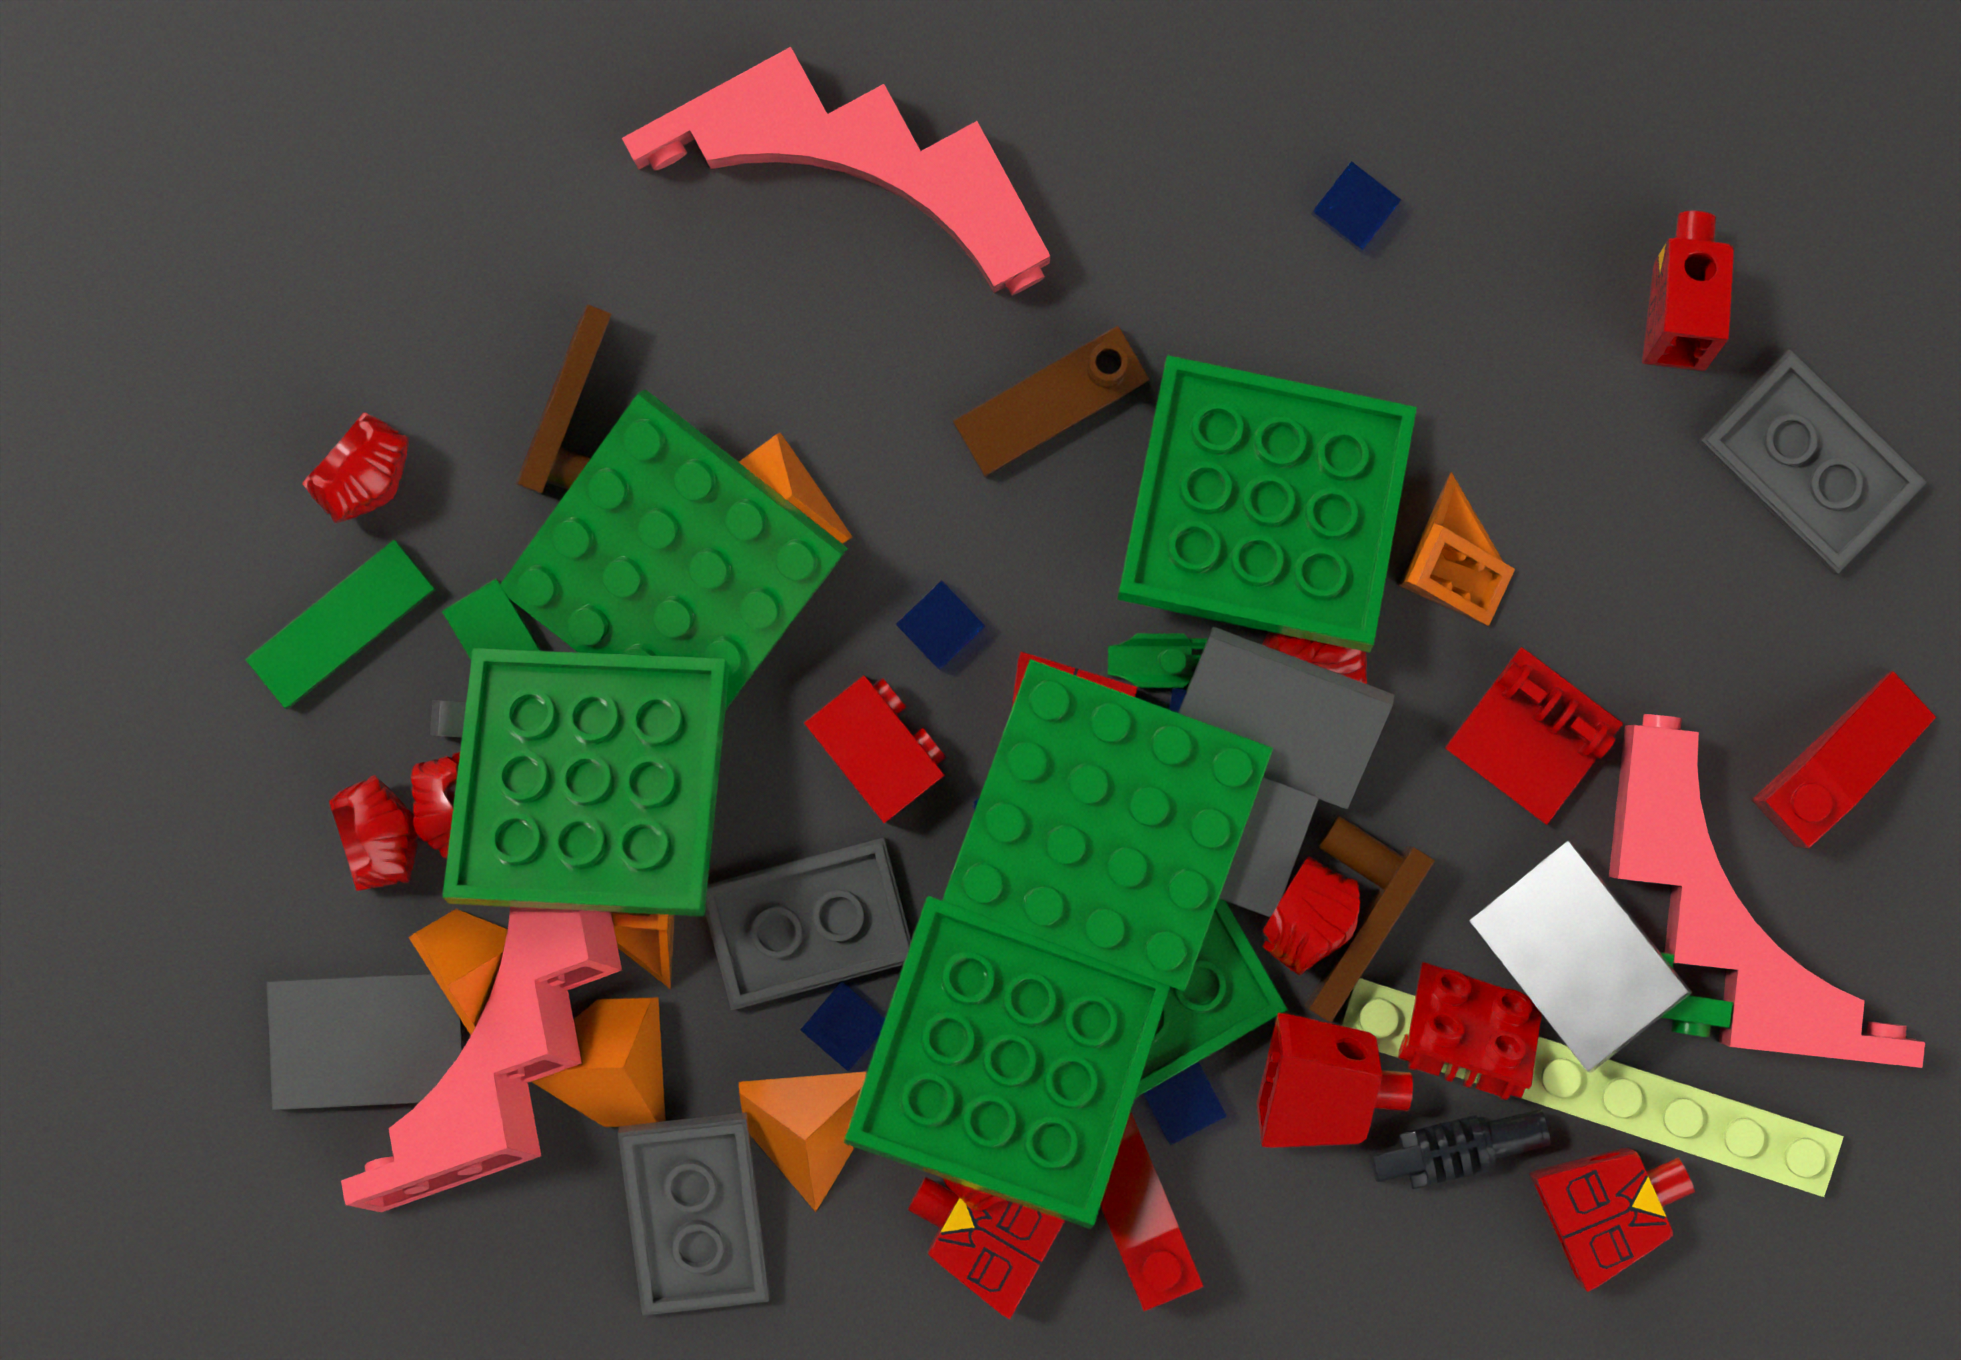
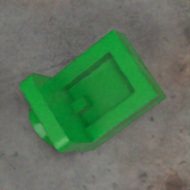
(1697, 1014)

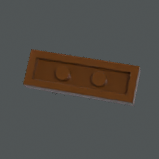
(1051, 401)
(545, 457)
(1398, 880)

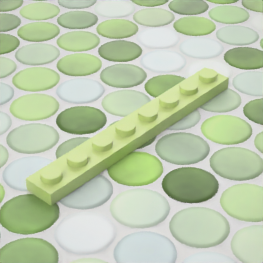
(1638, 1102)

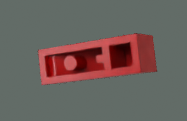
(1844, 762)
(1146, 1226)

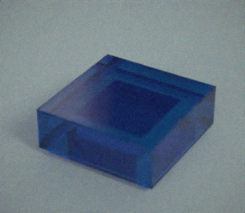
(1356, 206)
(940, 625)
(844, 1026)
(1185, 1104)

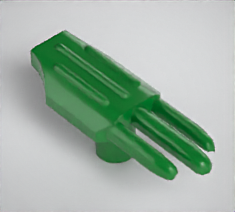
(1155, 659)

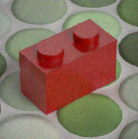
(876, 747)

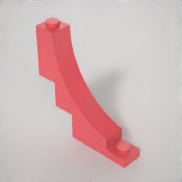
(779, 118)
(1666, 841)
(482, 1106)

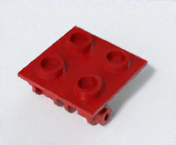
(1534, 735)
(1474, 1029)

